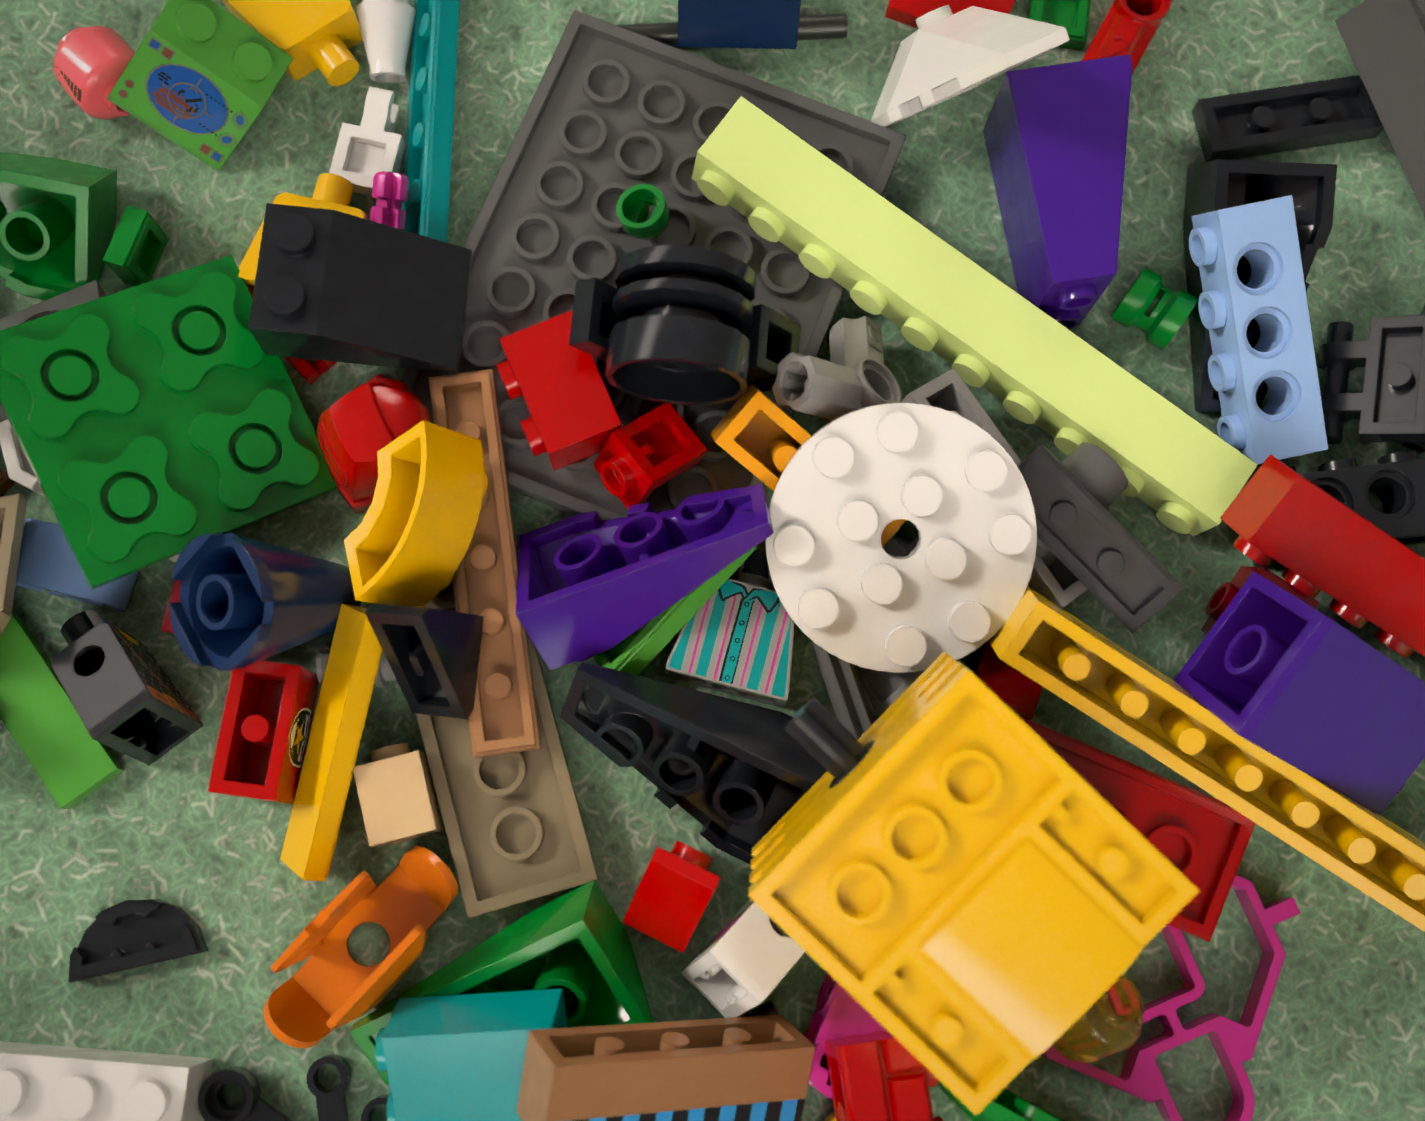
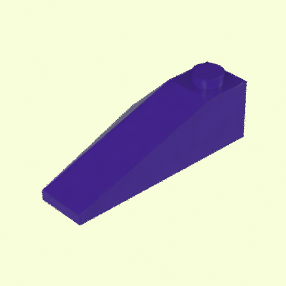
(601, 580)

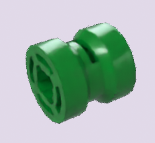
(1166, 315)

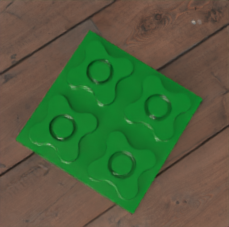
(157, 419)

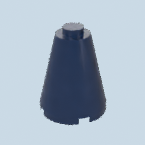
(252, 599)

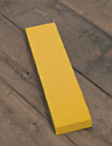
(332, 746)

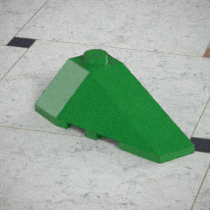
(53, 223)
(562, 945)

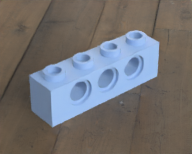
(1277, 300)

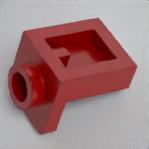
(647, 454)

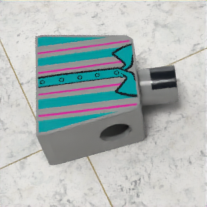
(739, 639)

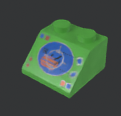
(200, 78)

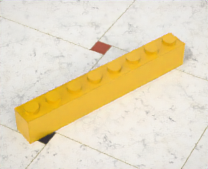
(1196, 744)

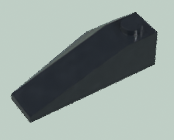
(1242, 182)
(703, 751)

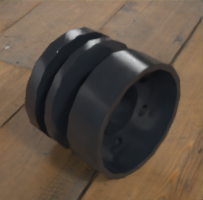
(681, 325)

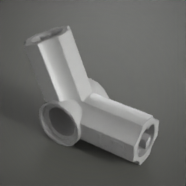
(845, 383)

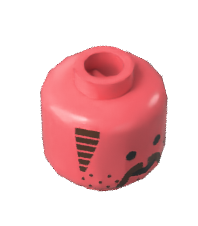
(90, 65)

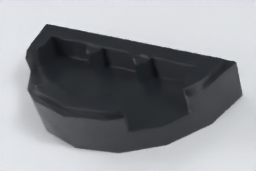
(133, 937)

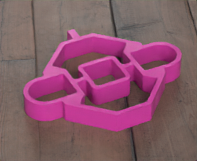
(1231, 1040)

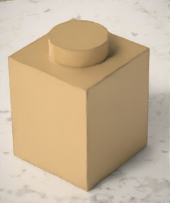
(397, 796)

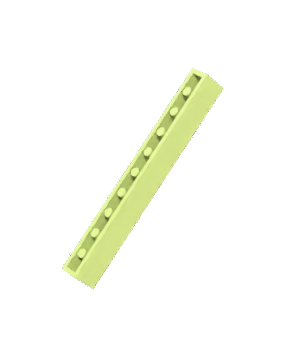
(967, 317)

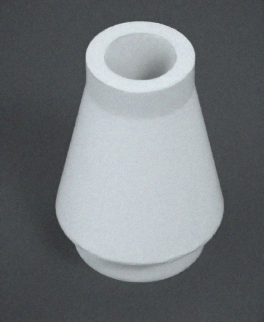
(386, 36)

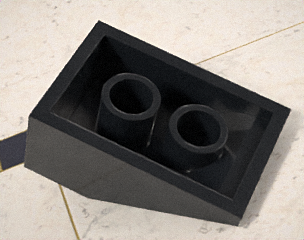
(358, 292)

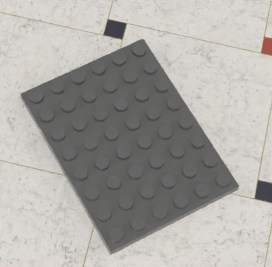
(609, 119)

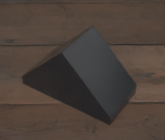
(431, 656)

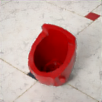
(361, 426)

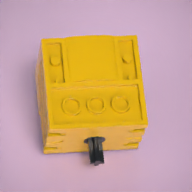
(960, 879)

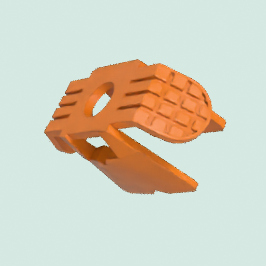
(331, 983)

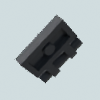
(1393, 380)

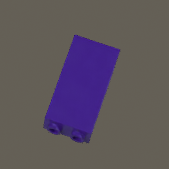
(1060, 178)
(1310, 693)

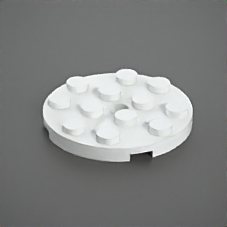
(969, 551)

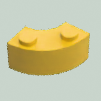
(418, 516)

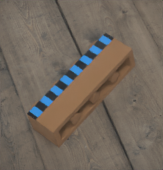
(667, 1071)

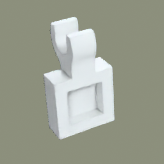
(372, 145)

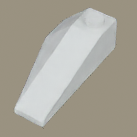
(959, 54)

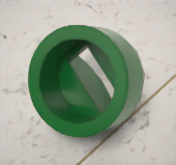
(634, 210)

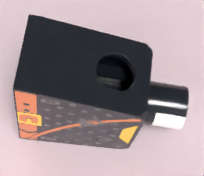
(121, 690)

